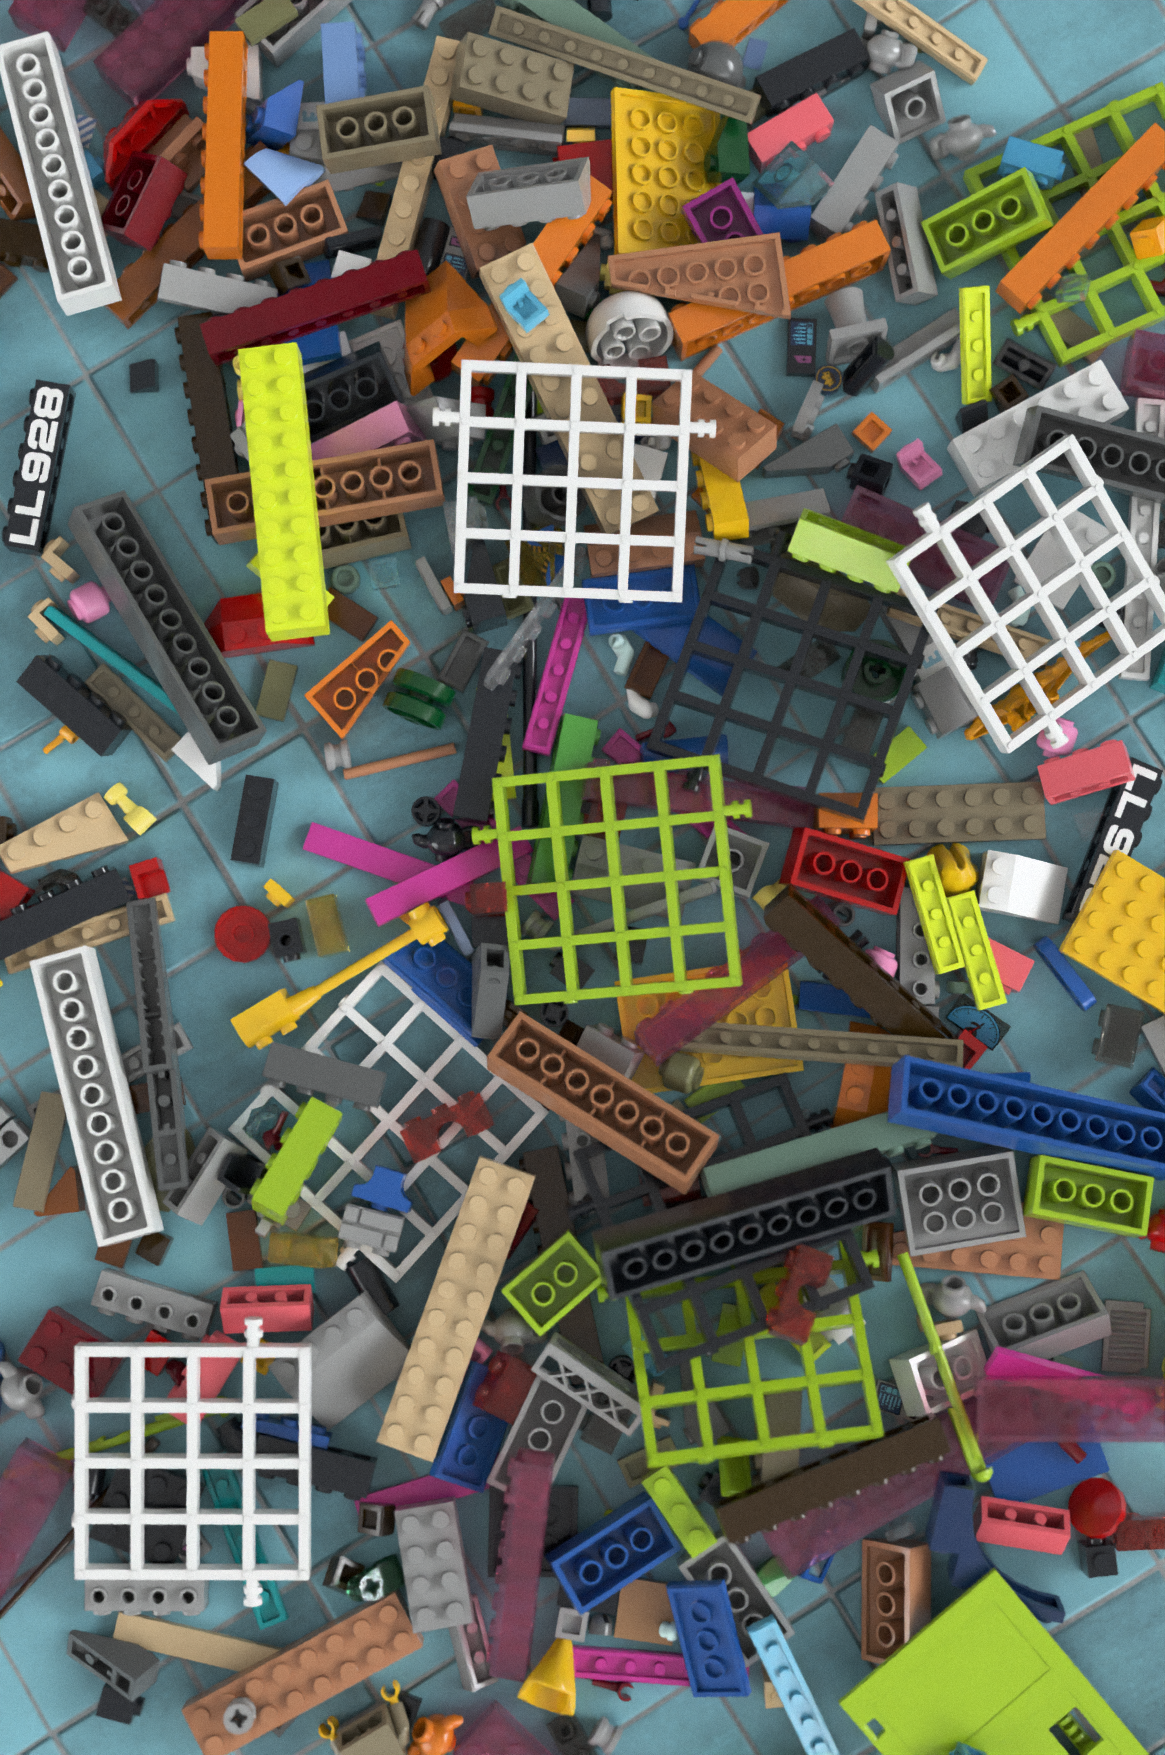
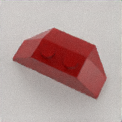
(139, 132)
(240, 629)

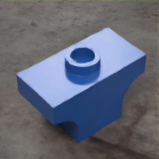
(385, 1190)

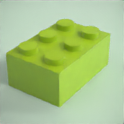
(553, 1282)

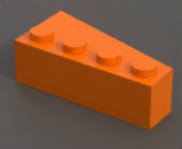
(353, 683)

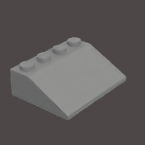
(959, 1199)
(351, 1360)

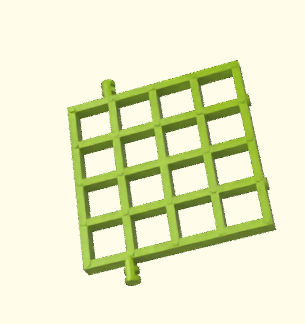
(1087, 177)
(616, 880)
(756, 1388)

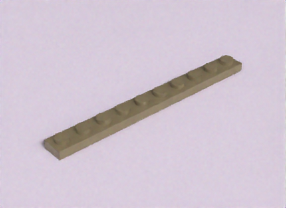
(625, 64)
(823, 1045)

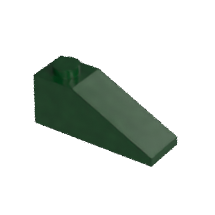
(728, 152)

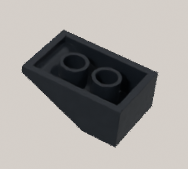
(482, 611)

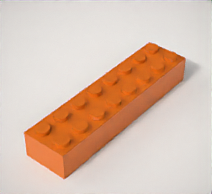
(557, 249)
(808, 277)

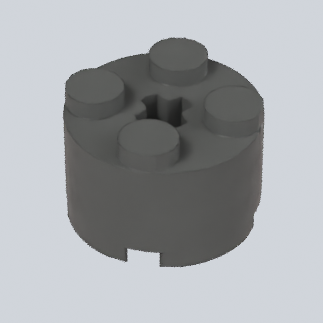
(548, 504)

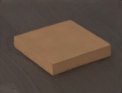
(641, 1611)

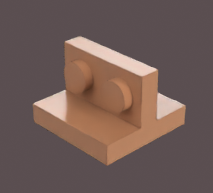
(183, 148)

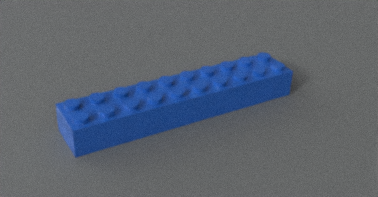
(1026, 1117)

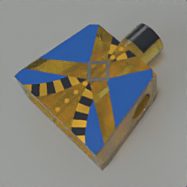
(540, 560)

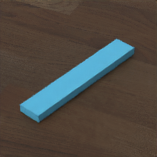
(791, 1687)

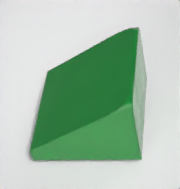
(772, 1576)

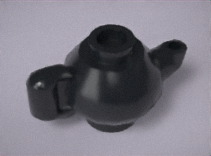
(445, 839)

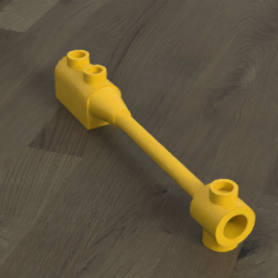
(282, 1011)

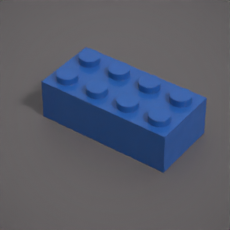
(612, 1552)

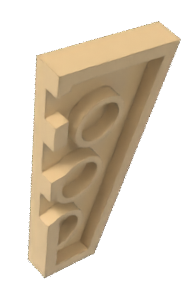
(72, 832)

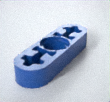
(1065, 973)

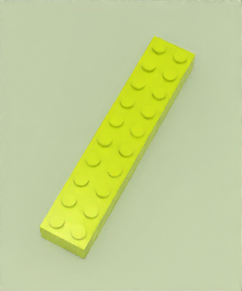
(283, 492)

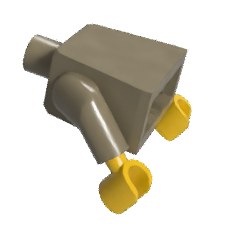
(376, 1733)

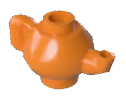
(434, 1734)

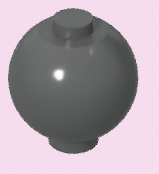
(718, 61)

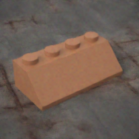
(604, 558)
(893, 1594)

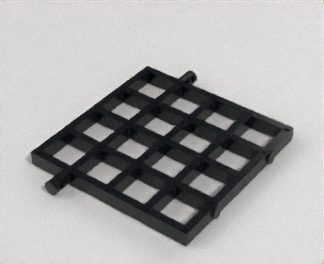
(791, 680)
(743, 1271)

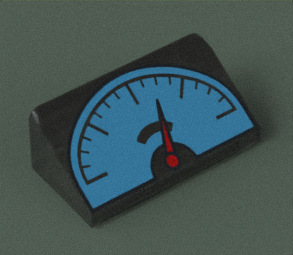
(981, 1023)

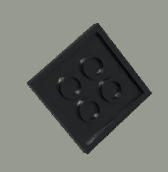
(161, 1490)
(561, 1524)

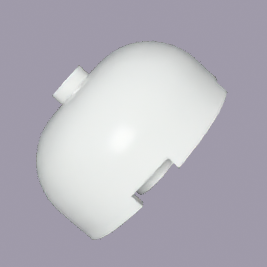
(630, 318)

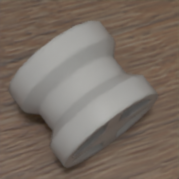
(337, 755)
(536, 926)
(239, 1708)
(605, 1735)

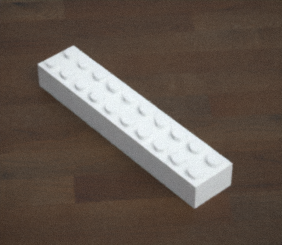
(57, 174)
(96, 1096)

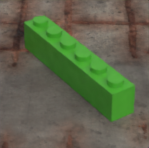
(571, 751)

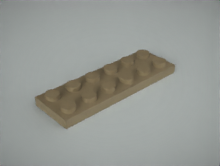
(960, 813)

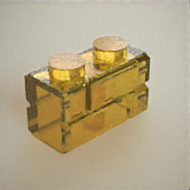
(327, 925)
(303, 1249)

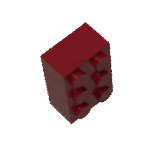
(142, 200)
(53, 1353)

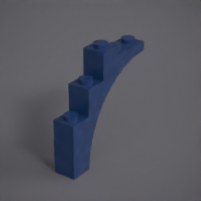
(952, 1532)

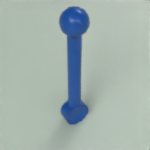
(683, 23)

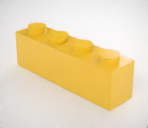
(723, 500)

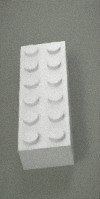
(989, 449)

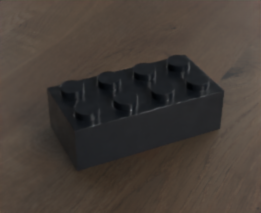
(349, 390)

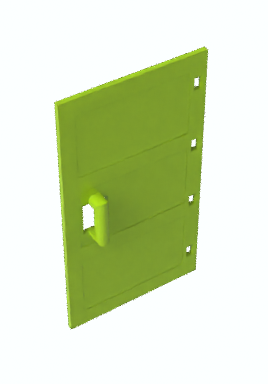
(985, 1680)

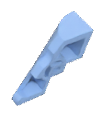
(283, 173)

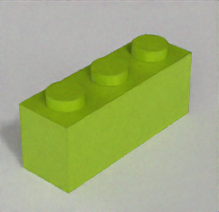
(679, 1510)

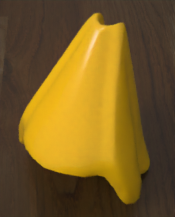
(955, 868)
(552, 1680)

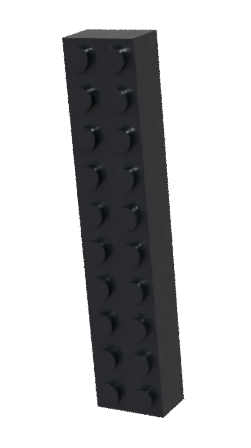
(744, 1223)

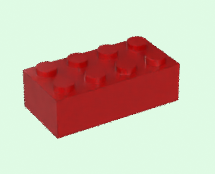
(844, 871)

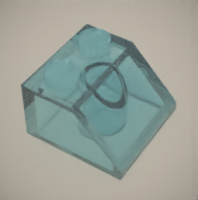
(793, 179)

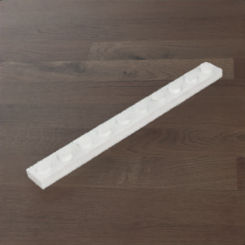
(1144, 529)

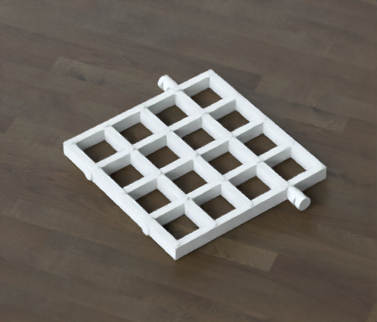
(572, 481)
(1035, 595)
(353, 1161)
(193, 1462)

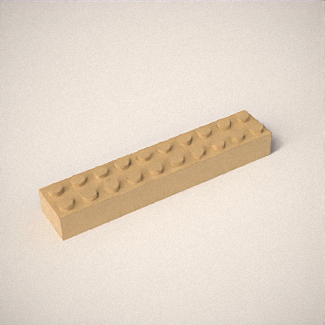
(557, 343)
(456, 1308)

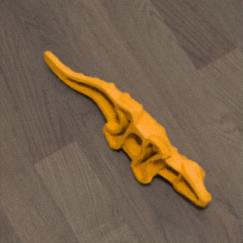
(1017, 708)

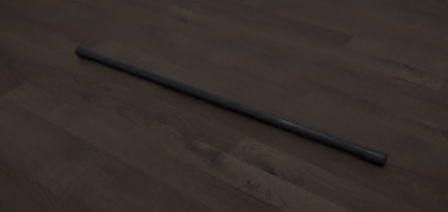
(530, 802)

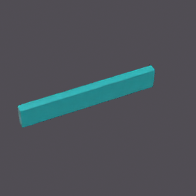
(109, 654)
(228, 1494)

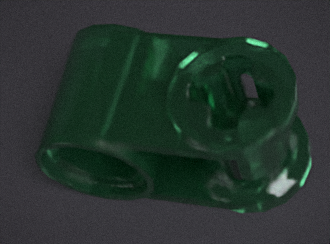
(380, 1578)

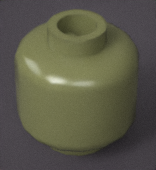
(681, 1073)

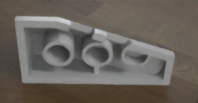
(307, 146)

